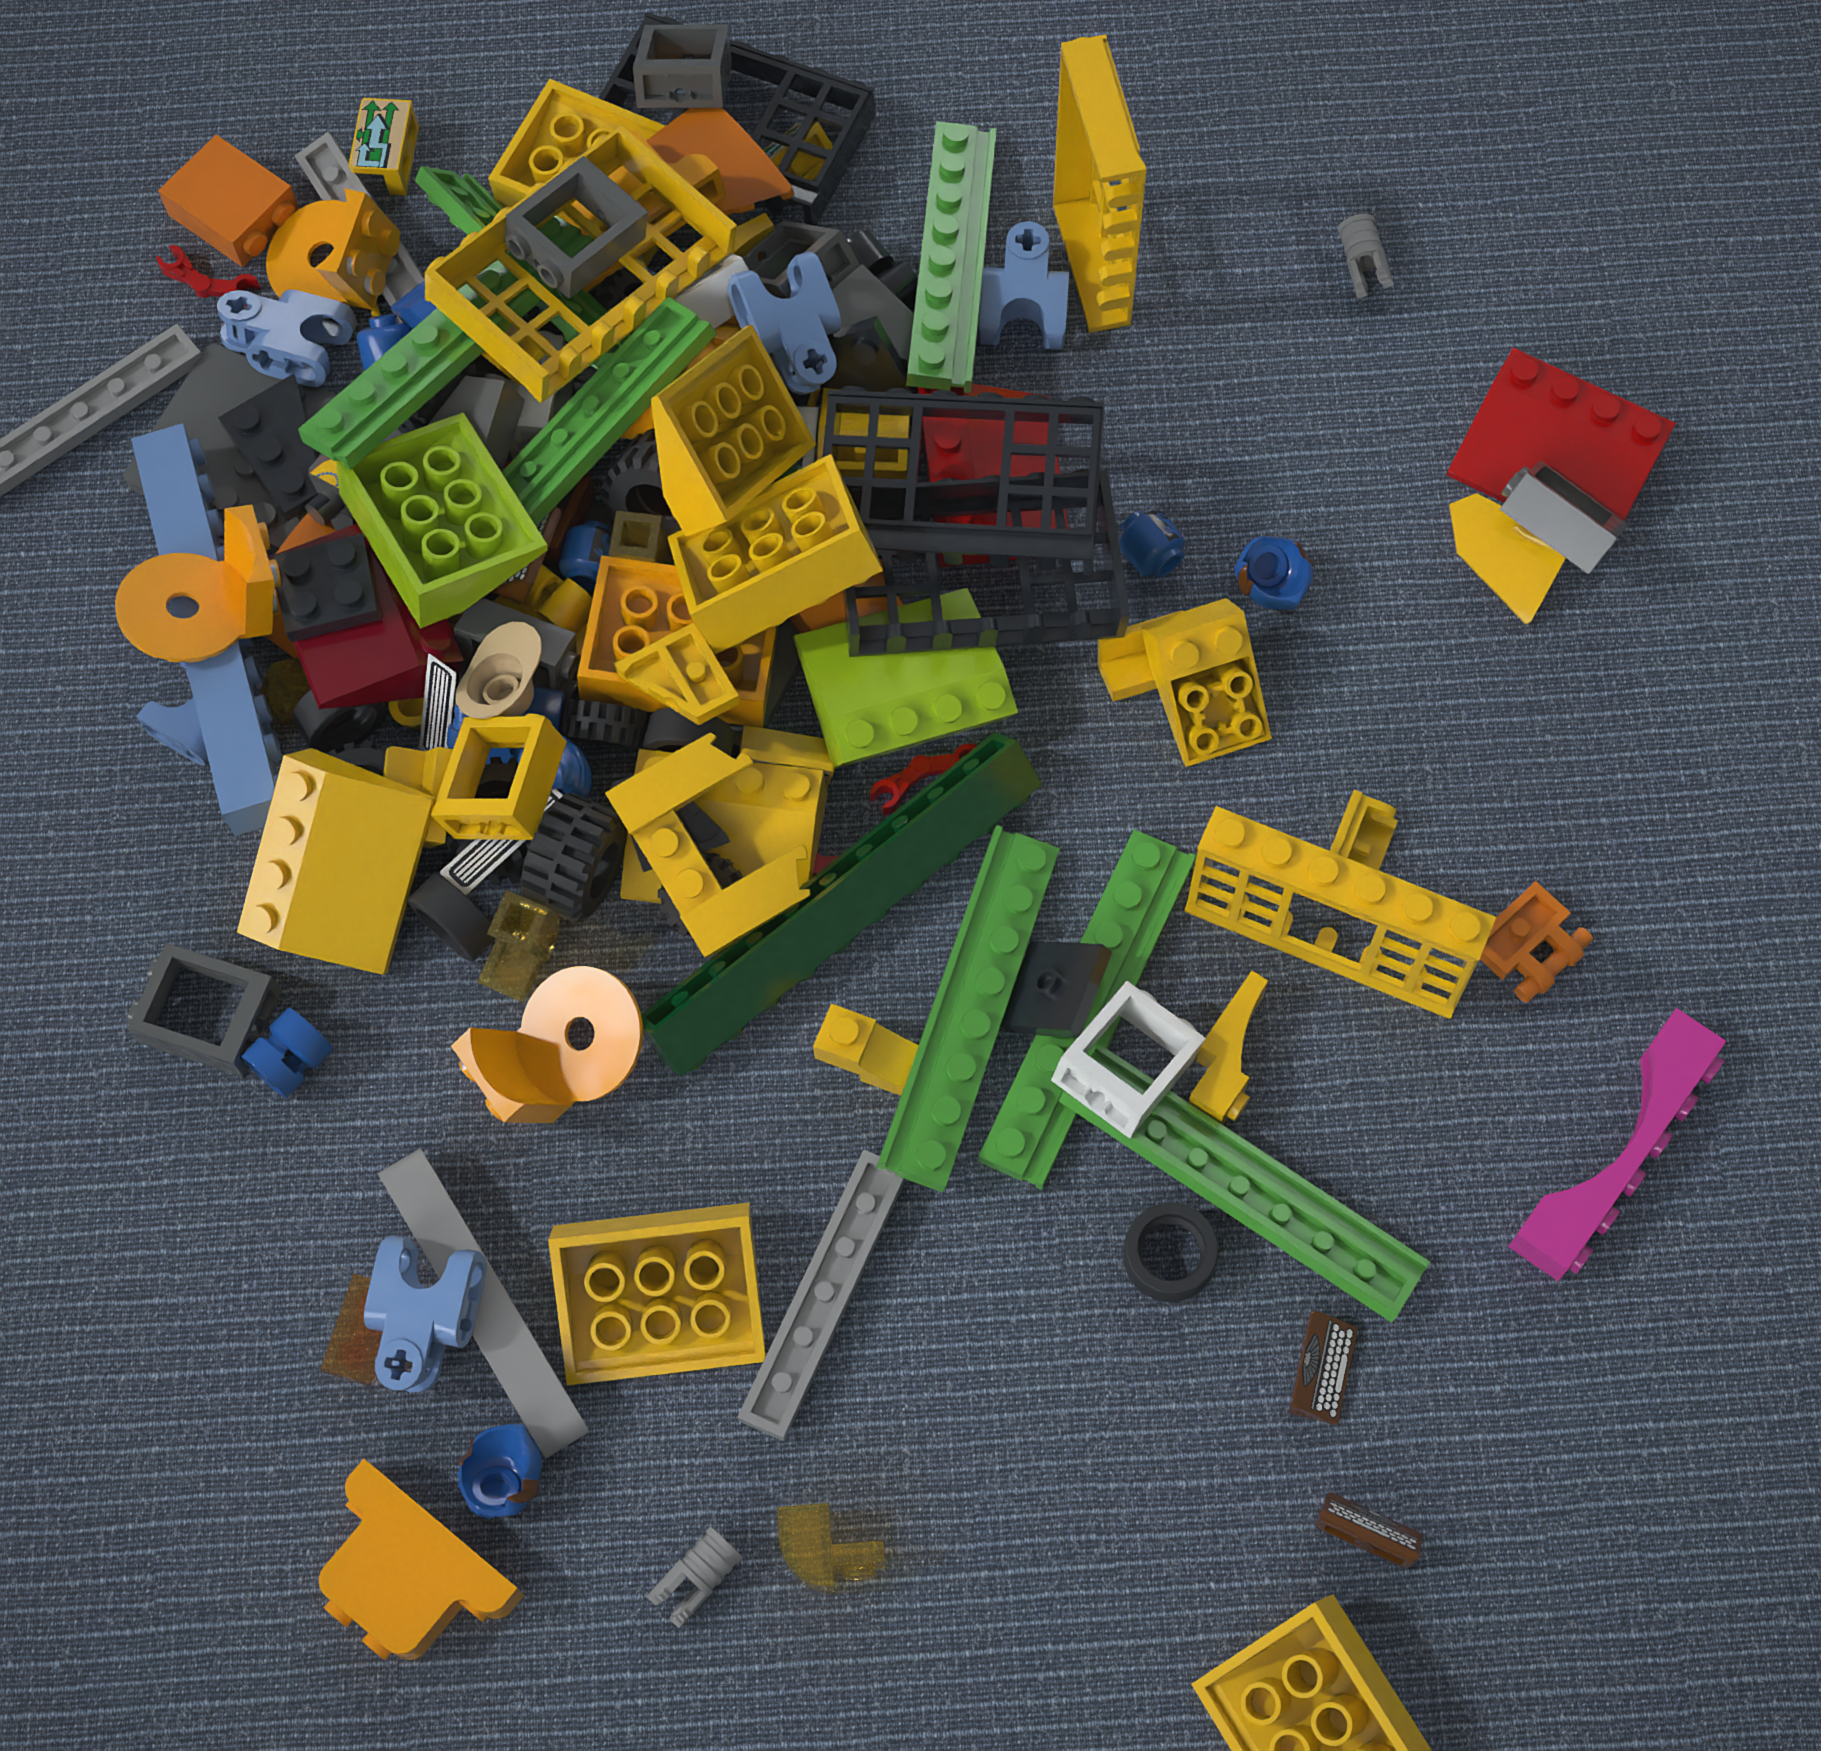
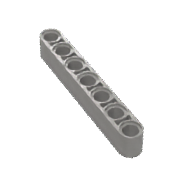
(498, 1325)

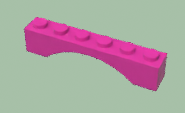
(1565, 1220)

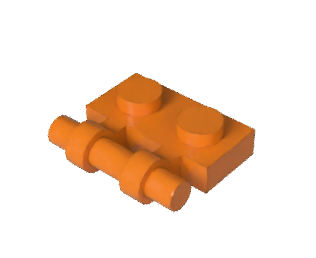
(1521, 930)

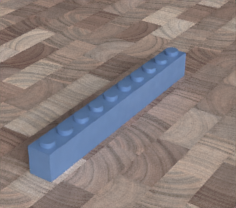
(224, 685)

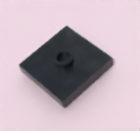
(1055, 988)

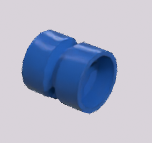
(300, 1040)

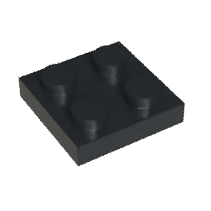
(327, 588)

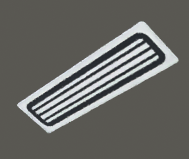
(437, 704)
(484, 856)

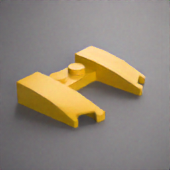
(648, 811)

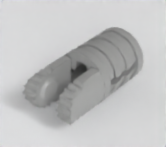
(1364, 251)
(703, 1566)

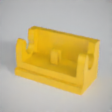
(1365, 830)

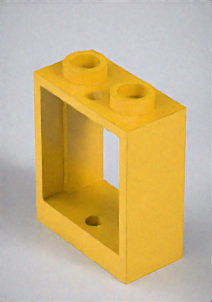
(523, 809)

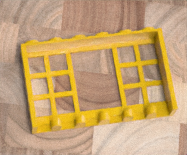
(1093, 145)
(488, 245)
(1345, 887)

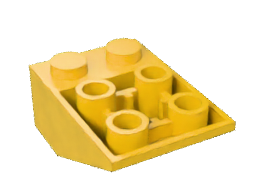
(851, 460)
(1207, 680)

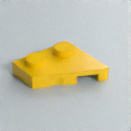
(681, 675)

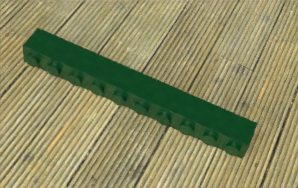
(843, 901)

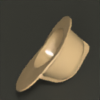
(501, 673)

